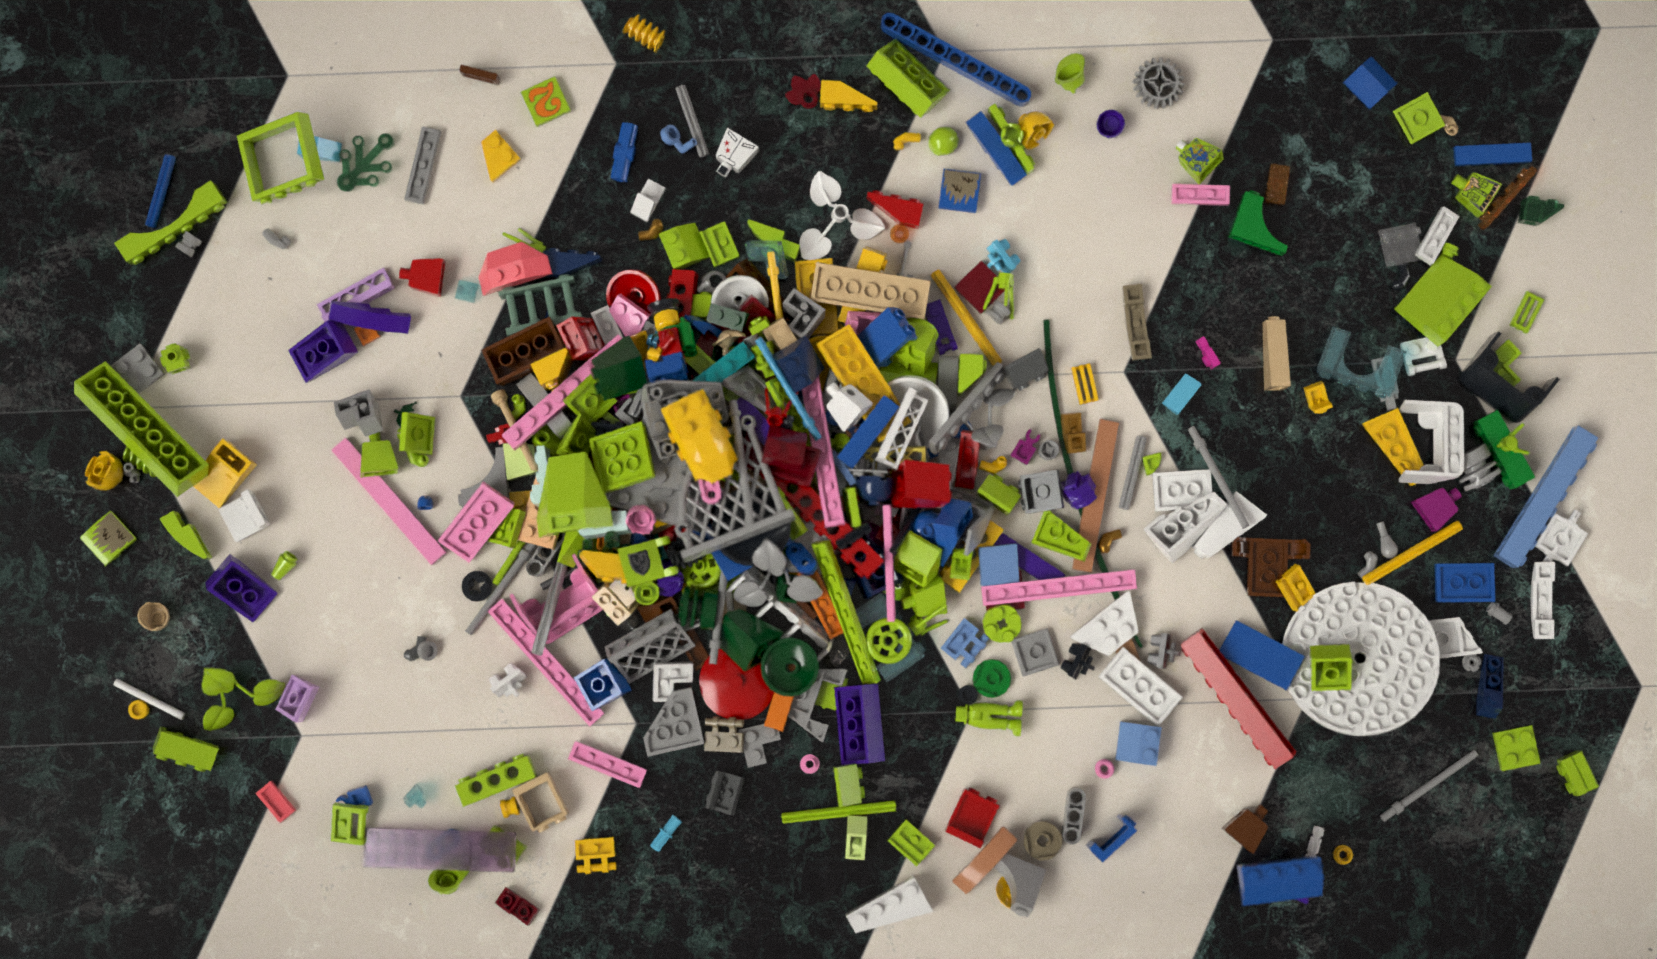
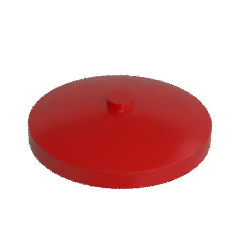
(731, 690)

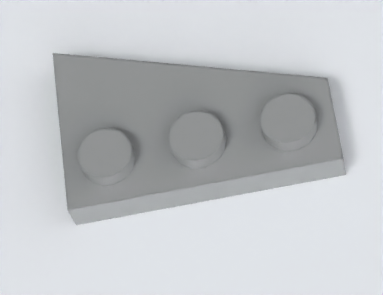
(750, 387)

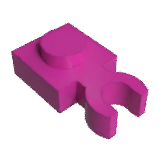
(1209, 357)

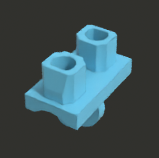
(1000, 258)

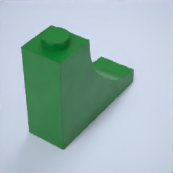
(1250, 226)

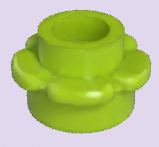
(1449, 250)

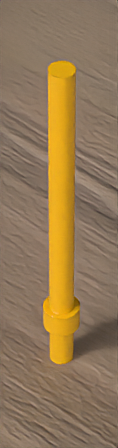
(773, 272)

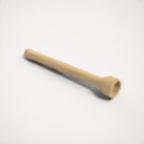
(500, 399)

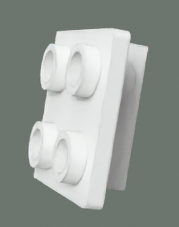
(244, 516)

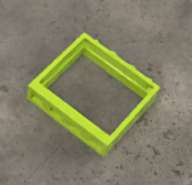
(308, 148)

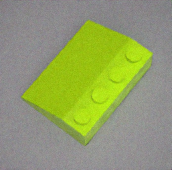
(1442, 299)

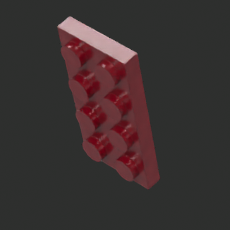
(803, 477)

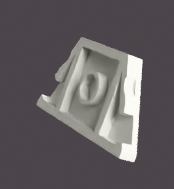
(1110, 627)
(1454, 638)

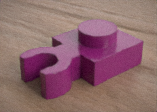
(1024, 450)

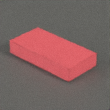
(275, 801)

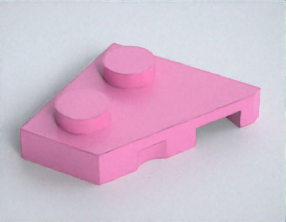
(628, 315)

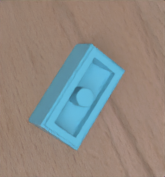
(1181, 394)

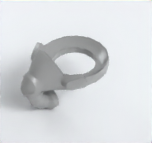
(705, 285)

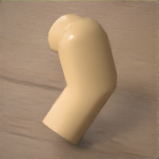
(1451, 127)

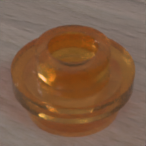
(903, 229)

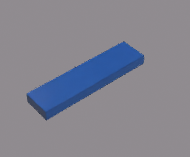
(1492, 154)
(868, 432)

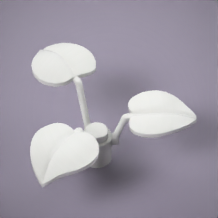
(864, 222)

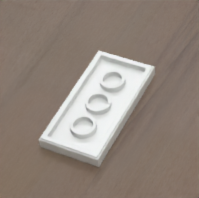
(1140, 686)

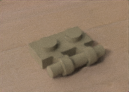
(724, 741)

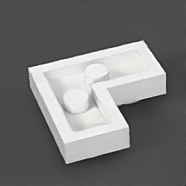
(667, 674)

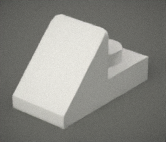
(647, 200)

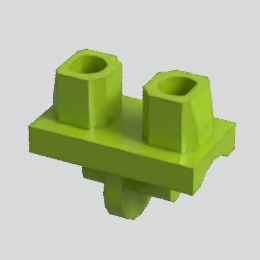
(762, 362)

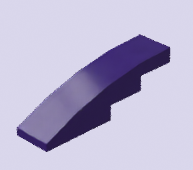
(369, 317)

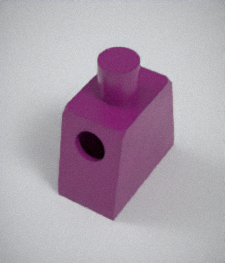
(1437, 507)

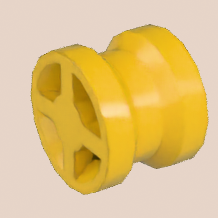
(509, 807)

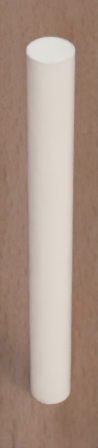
(149, 699)

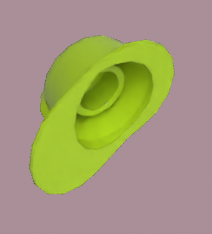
(1071, 72)
(446, 880)

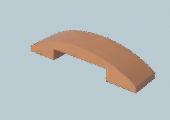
(985, 860)

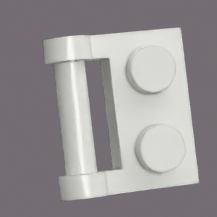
(1420, 349)

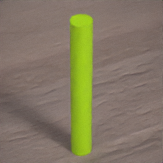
(508, 562)

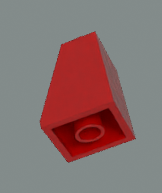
(921, 485)

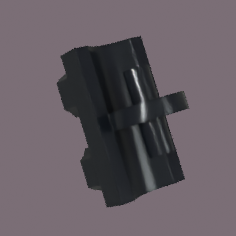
(1081, 653)

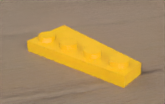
(1395, 441)

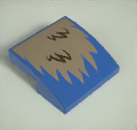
(959, 191)

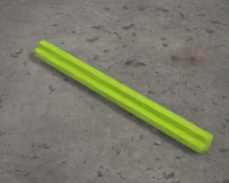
(836, 812)

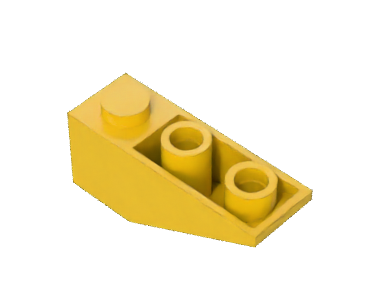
(839, 95)

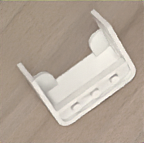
(1448, 440)

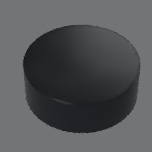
(967, 694)

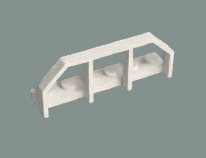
(790, 610)

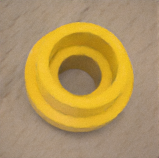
(1349, 854)

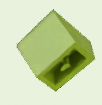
(918, 559)

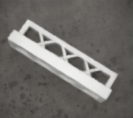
(897, 422)

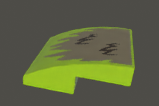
(108, 538)

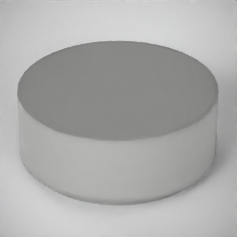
(427, 650)

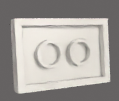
(1180, 488)

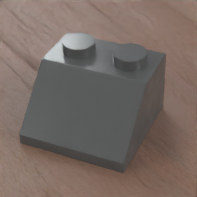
(1026, 370)

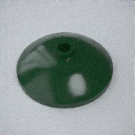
(776, 665)

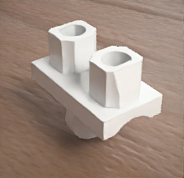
(510, 683)

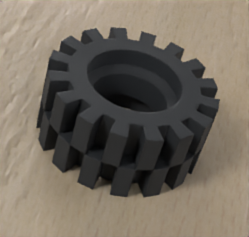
(674, 553)

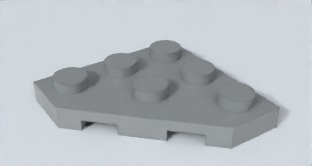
(675, 725)

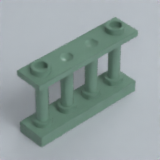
(510, 292)

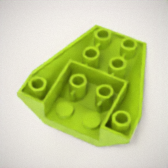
(572, 497)

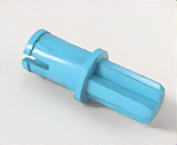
(665, 833)

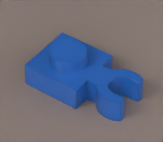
(357, 796)

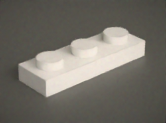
(1436, 235)

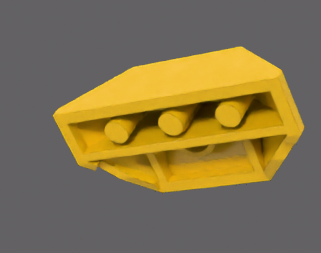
(604, 565)

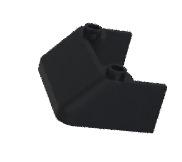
(1495, 390)

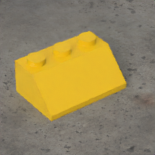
(553, 369)

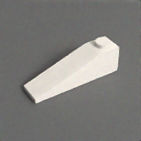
(1180, 529)

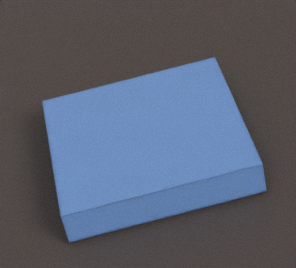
(998, 564)

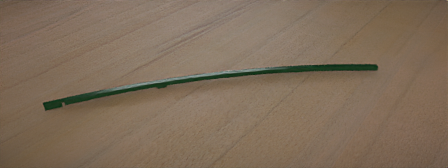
(1048, 353)

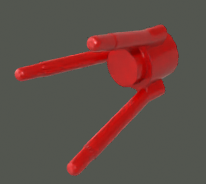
(775, 414)

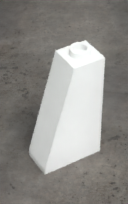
(1227, 527)

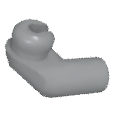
(1371, 563)

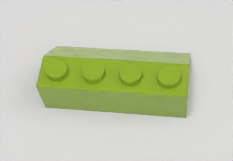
(907, 78)

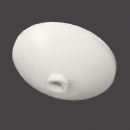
(738, 286)

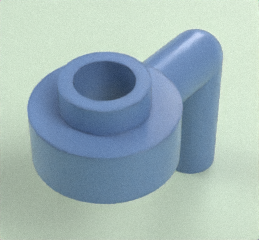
(671, 136)

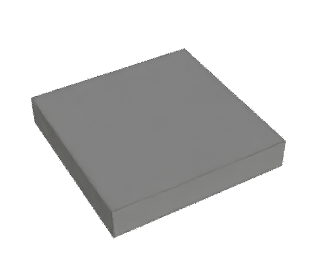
(1035, 652)

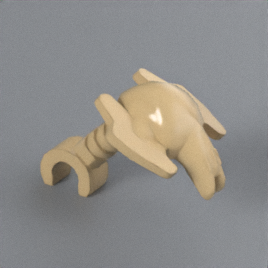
(727, 339)

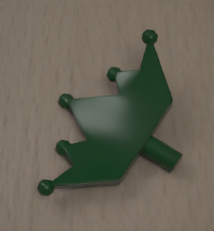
(406, 408)

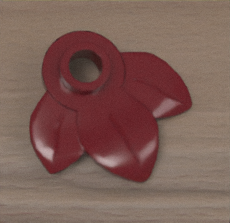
(802, 89)

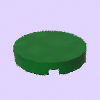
(991, 678)

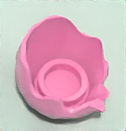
(640, 519)

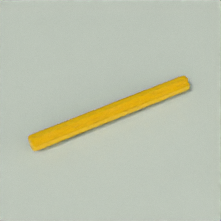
(966, 317)
(1412, 553)

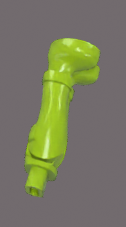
(980, 715)

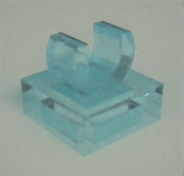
(466, 291)
(414, 796)

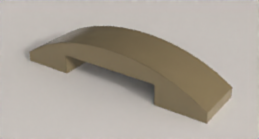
(1136, 322)

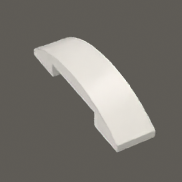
(1541, 600)

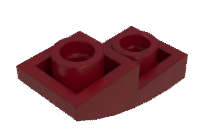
(517, 906)

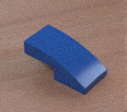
(702, 326)

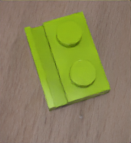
(719, 244)
(911, 842)

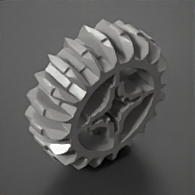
(1166, 83)

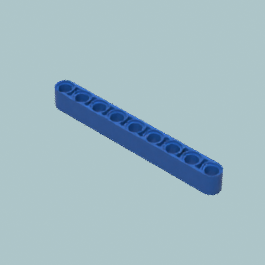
(950, 51)

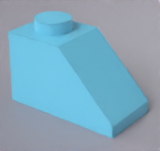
(327, 149)

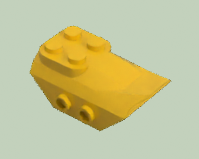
(700, 437)

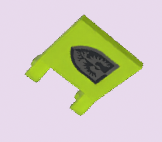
(643, 563)

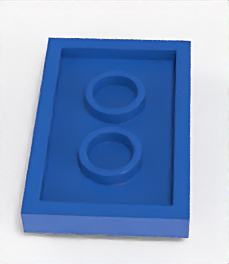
(1465, 582)

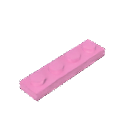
(607, 764)

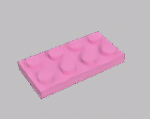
(476, 522)

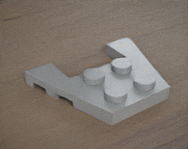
(804, 704)

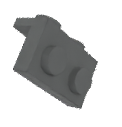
(724, 792)

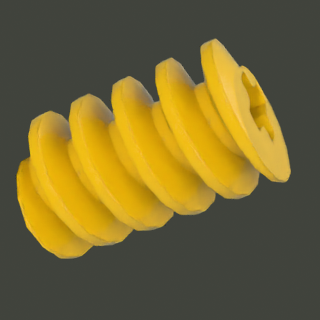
(644, 33)

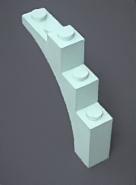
(618, 517)

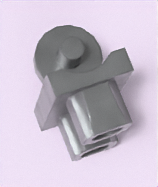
(1163, 643)

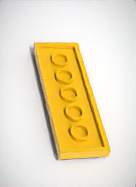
(855, 367)

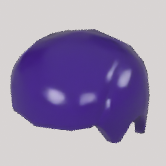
(1110, 124)

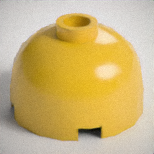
(1035, 126)
(104, 471)

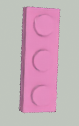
(1200, 194)

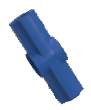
(624, 152)

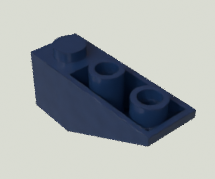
(570, 262)
(1490, 687)

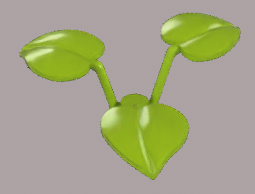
(222, 681)

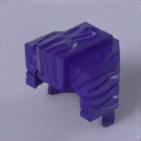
(1078, 490)
(670, 585)

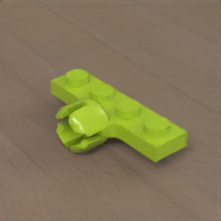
(1011, 137)

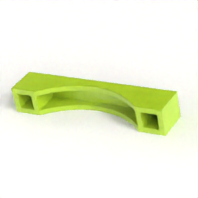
(203, 203)

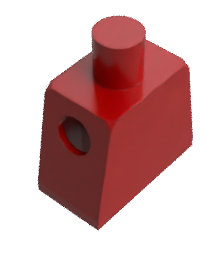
(425, 275)

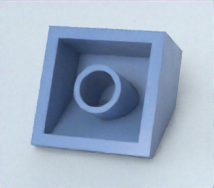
(1138, 743)

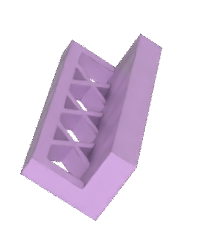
(373, 293)

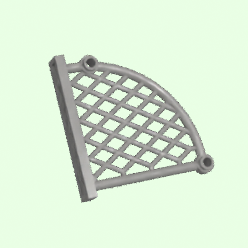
(780, 516)

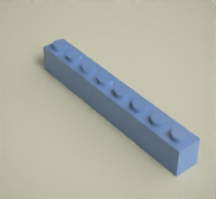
(1546, 496)

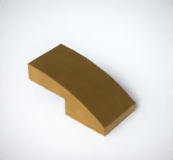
(1072, 432)

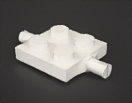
(1561, 538)

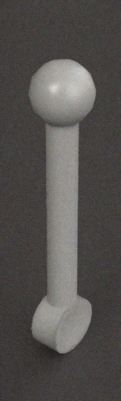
(907, 244)

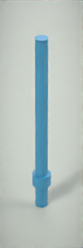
(808, 421)

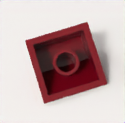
(784, 448)

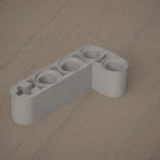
(535, 393)

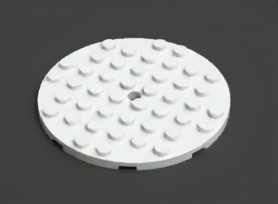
(1398, 653)

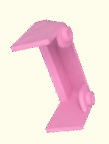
(572, 609)

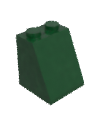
(618, 370)
(746, 638)

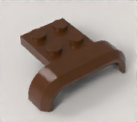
(1268, 561)

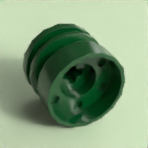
(698, 608)

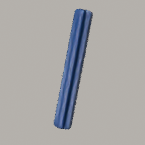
(160, 191)

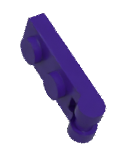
(936, 316)

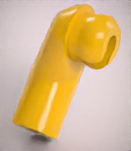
(905, 137)
(995, 466)

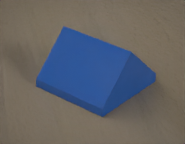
(1370, 82)

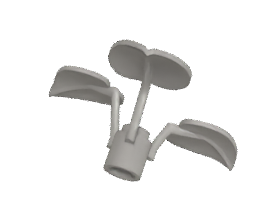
(990, 435)
(770, 558)

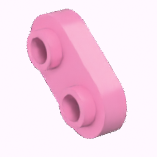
(706, 487)

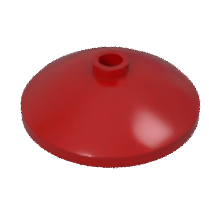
(628, 284)

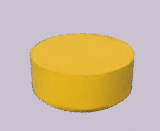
(138, 709)

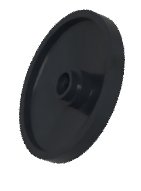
(743, 551)

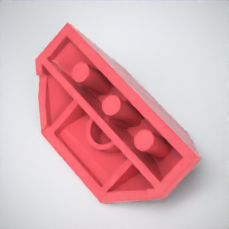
(512, 267)

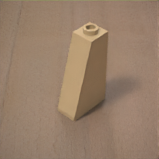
(1275, 355)

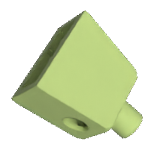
(516, 463)

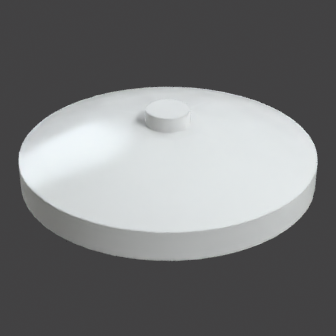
(936, 409)

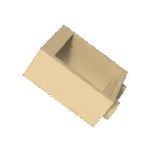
(618, 611)
(518, 793)

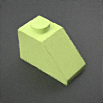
(856, 837)

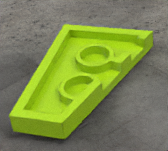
(1060, 538)

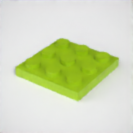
(622, 457)

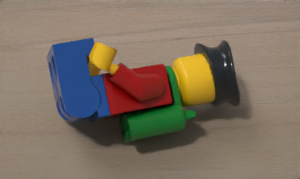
(675, 342)

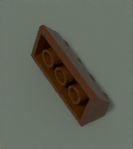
(513, 355)

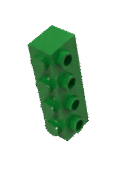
(1513, 465)

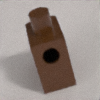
(1247, 827)

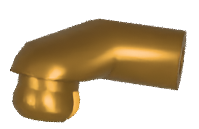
(653, 231)
(1106, 540)

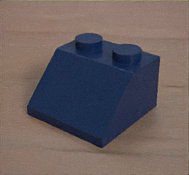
(799, 363)

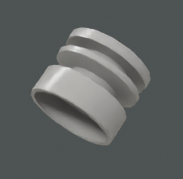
(1477, 469)

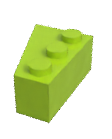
(184, 750)

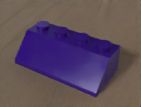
(859, 724)

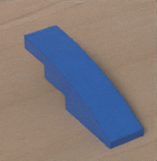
(993, 146)

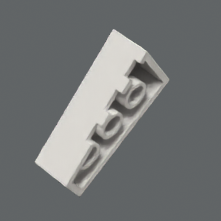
(891, 906)

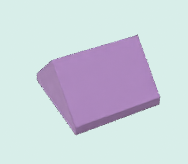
(297, 699)

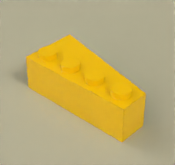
(869, 260)

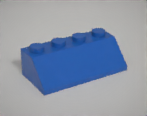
(1280, 880)

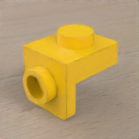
(1317, 397)

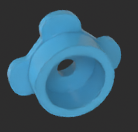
(653, 340)

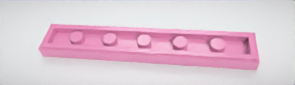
(889, 562)

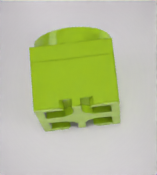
(920, 352)

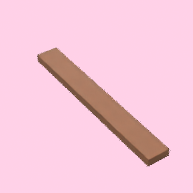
(1099, 473)

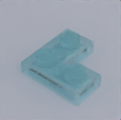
(758, 252)

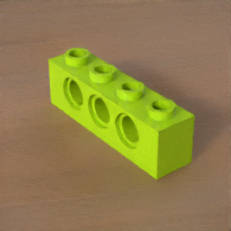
(525, 772)

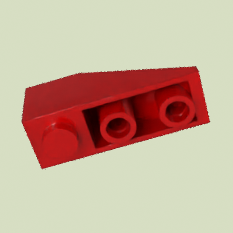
(900, 210)

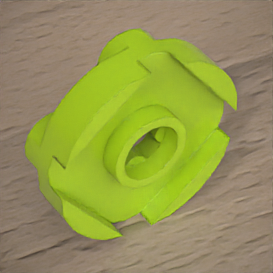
(1006, 633)

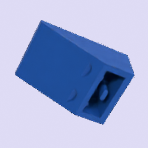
(951, 525)

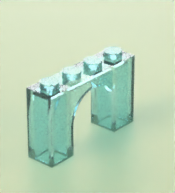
(1381, 381)
(875, 610)

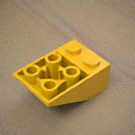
(226, 472)

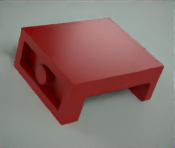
(972, 817)

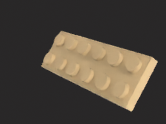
(869, 290)

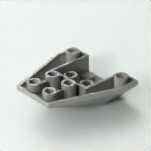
(665, 392)

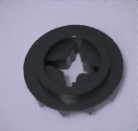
(468, 583)

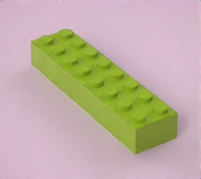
(141, 428)

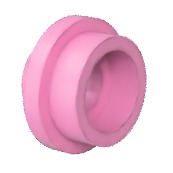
(814, 759)
(1110, 771)

